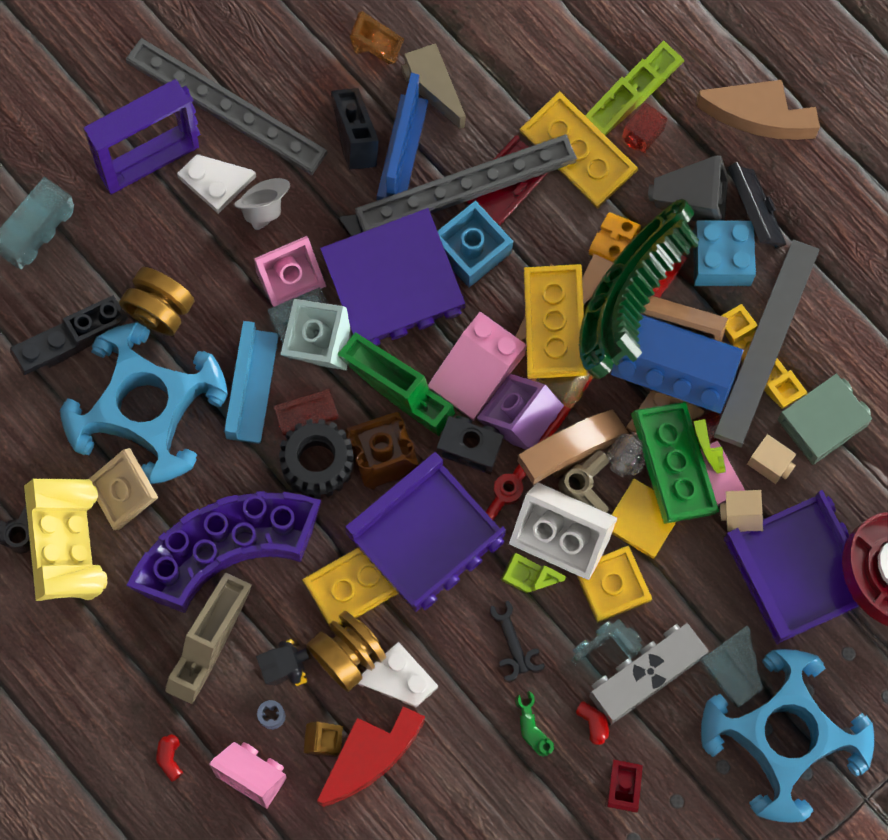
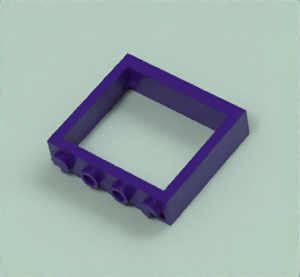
(135, 117)

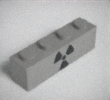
(648, 673)

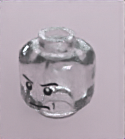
(626, 455)

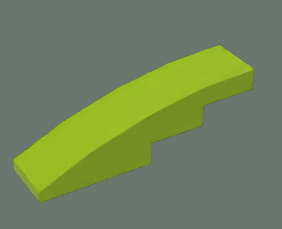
(634, 88)

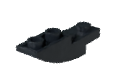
(70, 337)

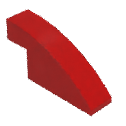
(369, 755)

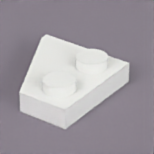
(215, 180)
(400, 678)

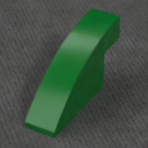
(397, 383)

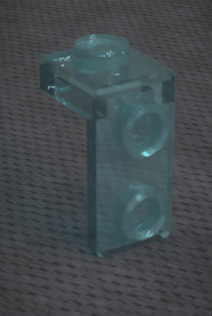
(626, 638)

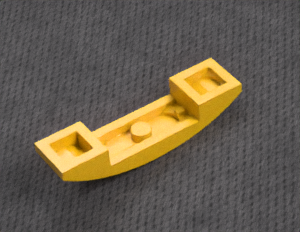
(782, 384)

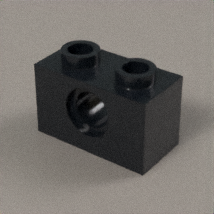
(480, 457)

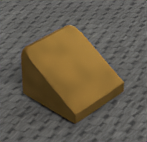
(323, 739)

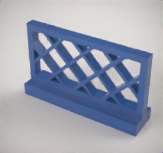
(403, 141)

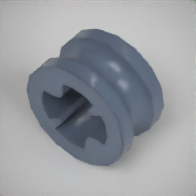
(271, 705)

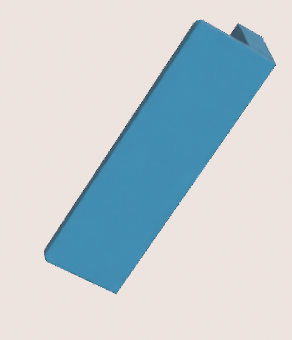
(251, 384)

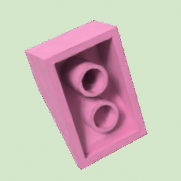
(477, 366)
(249, 773)

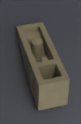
(434, 82)

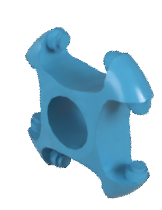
(133, 372)
(780, 770)

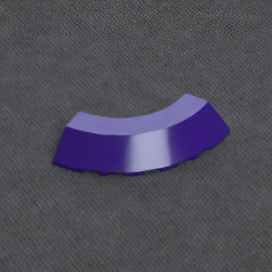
(222, 536)

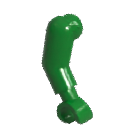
(529, 731)

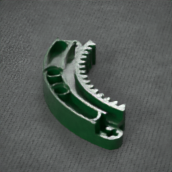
(620, 298)

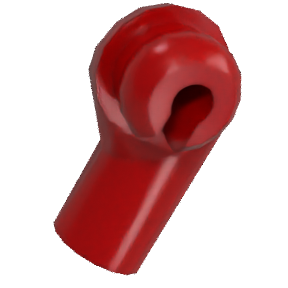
(597, 722)
(165, 756)

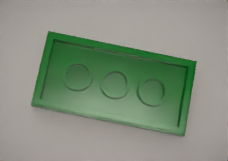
(675, 462)

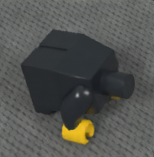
(283, 664)

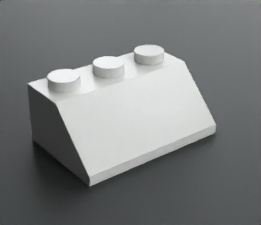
(562, 530)

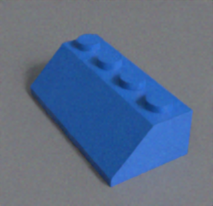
(682, 364)

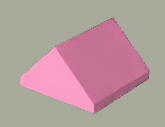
(289, 271)

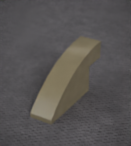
(207, 638)

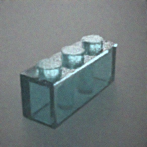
(34, 222)

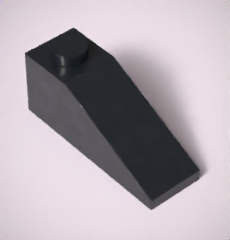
(355, 129)

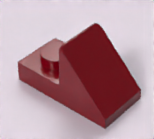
(624, 786)

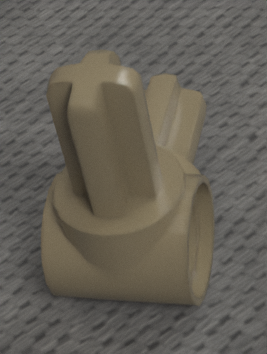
(585, 475)

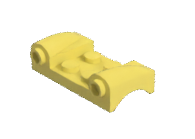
(62, 539)

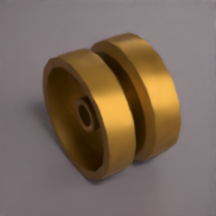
(156, 301)

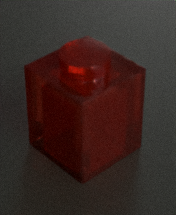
(644, 128)

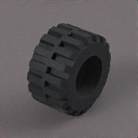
(316, 435)

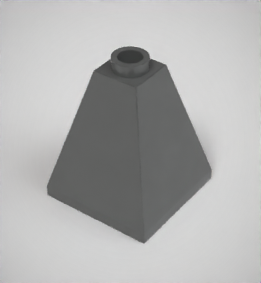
(700, 184)

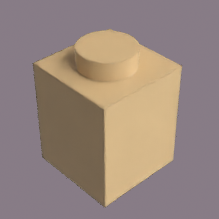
(772, 459)
(743, 510)

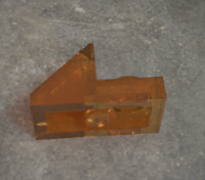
(376, 38)

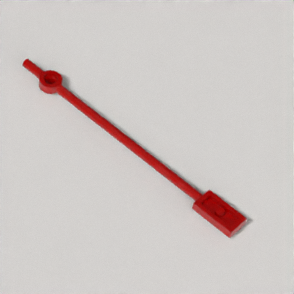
(507, 498)

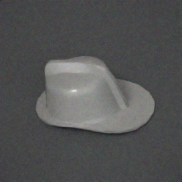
(263, 202)

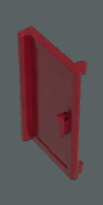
(503, 201)

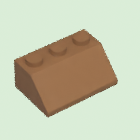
(686, 317)

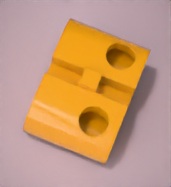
(613, 237)

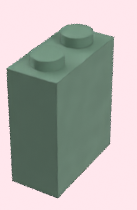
(825, 418)

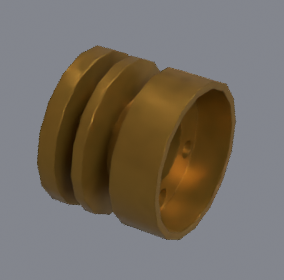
(346, 650)

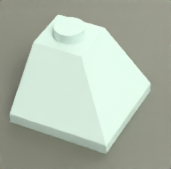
(317, 333)

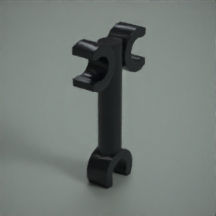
(520, 663)

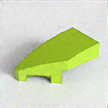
(714, 455)
(528, 575)

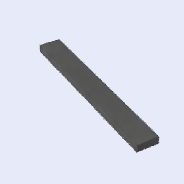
(228, 107)
(470, 183)
(766, 343)

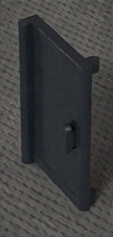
(757, 205)

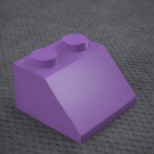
(521, 411)

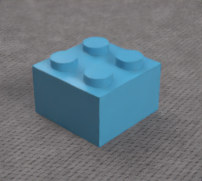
(474, 243)
(724, 253)

